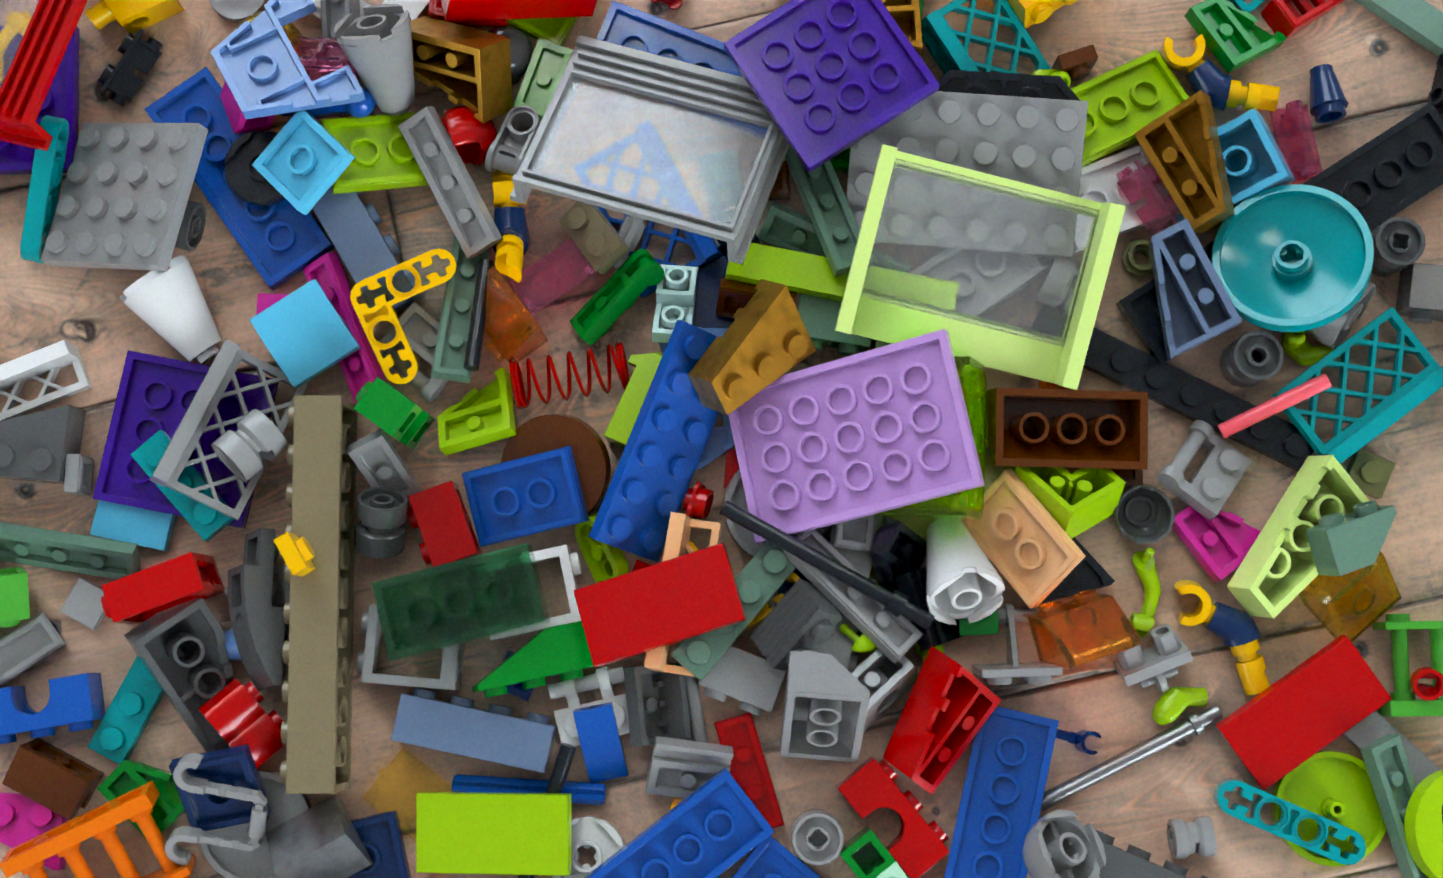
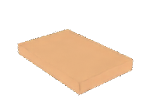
(1023, 539)

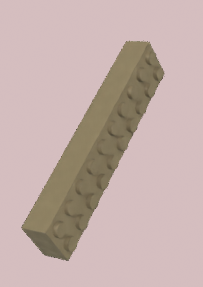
(322, 600)

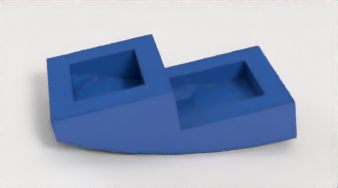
(600, 742)

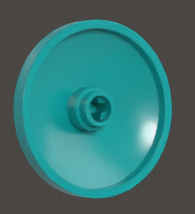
(1294, 257)

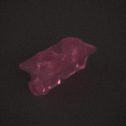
(1296, 139)
(1143, 184)

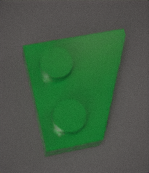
(1231, 33)
(134, 774)

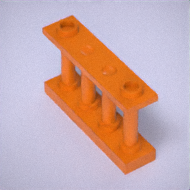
(101, 825)

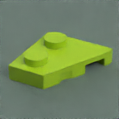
(479, 417)

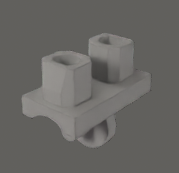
(1154, 663)

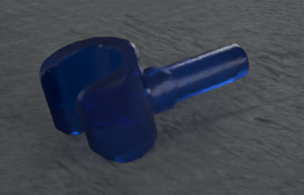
(1078, 739)

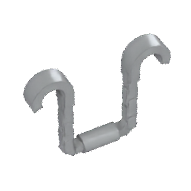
(197, 835)

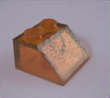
(1081, 630)

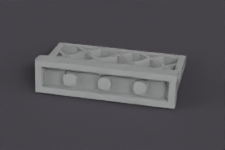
(198, 415)

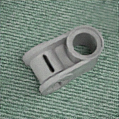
(510, 144)

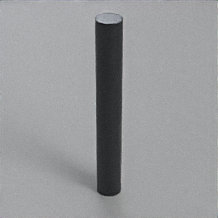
(477, 320)

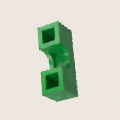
(393, 412)

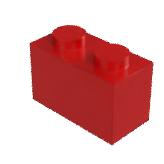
(443, 525)

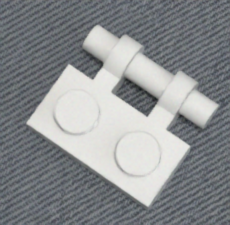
(601, 679)

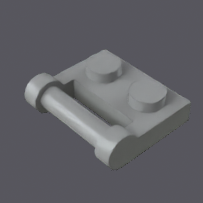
(422, 335)
(1214, 477)

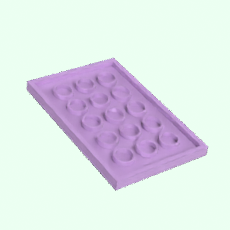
(857, 437)

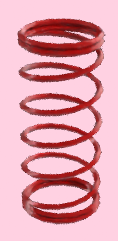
(518, 386)

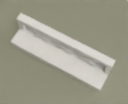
(36, 364)

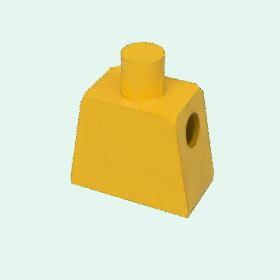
(132, 13)

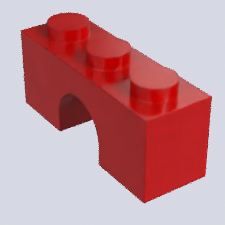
(918, 843)

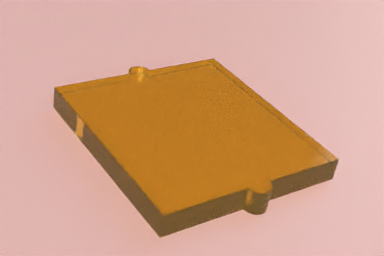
(398, 788)

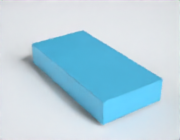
(133, 525)

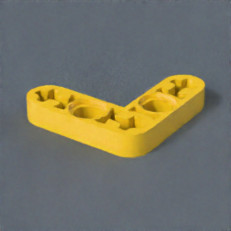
(385, 312)

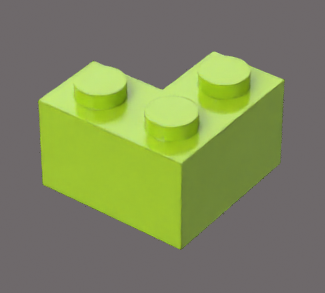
(1076, 498)

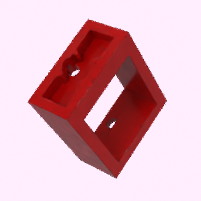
(161, 587)

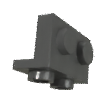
(656, 705)

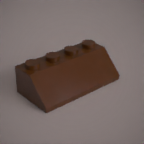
(1067, 428)

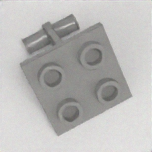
(1002, 673)

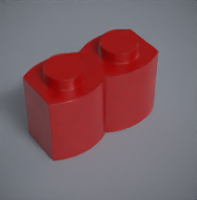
(242, 720)

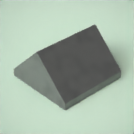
(318, 844)

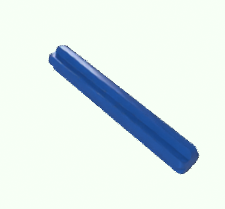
(580, 792)

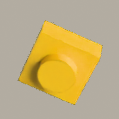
(296, 553)

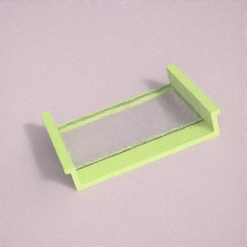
(986, 259)

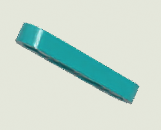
(44, 189)
(1288, 823)

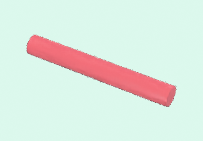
(1274, 405)

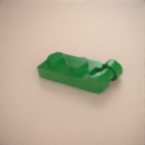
(617, 295)

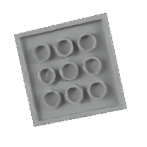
(125, 196)

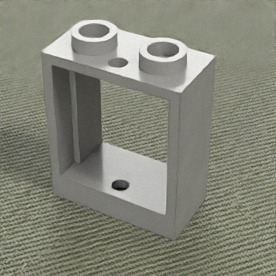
(368, 660)

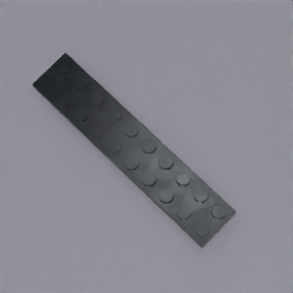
(1374, 178)

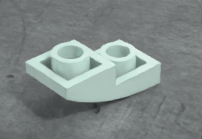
(674, 300)

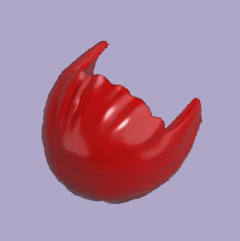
(469, 134)

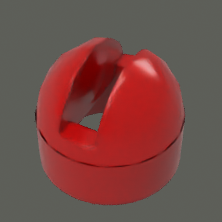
(1427, 691)

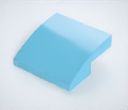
(305, 333)

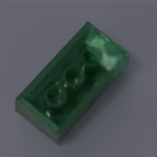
(460, 602)

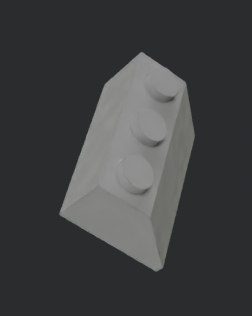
(822, 709)

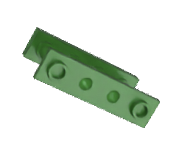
(1403, 700)

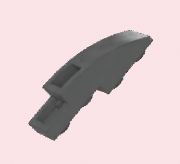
(255, 623)

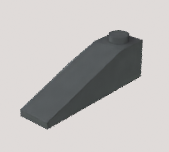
(188, 662)

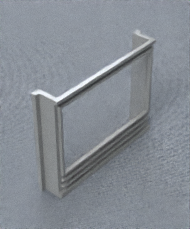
(657, 143)

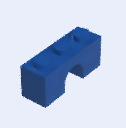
(72, 702)

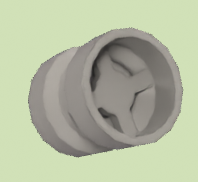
(1191, 837)

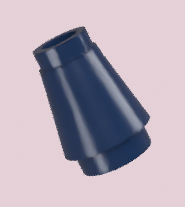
(1326, 95)

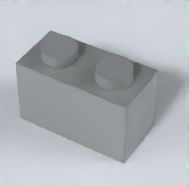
(745, 679)

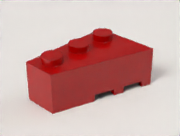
(938, 720)

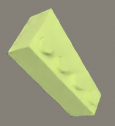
(1281, 556)

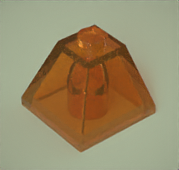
(508, 322)

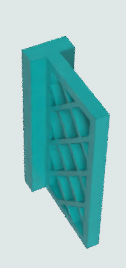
(952, 55)
(1390, 407)

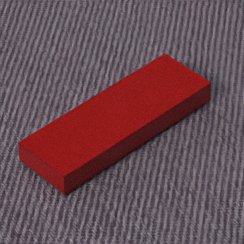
(749, 764)

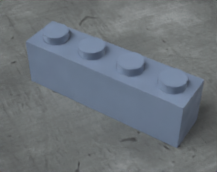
(362, 245)
(475, 731)

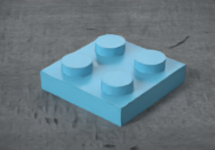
(303, 161)

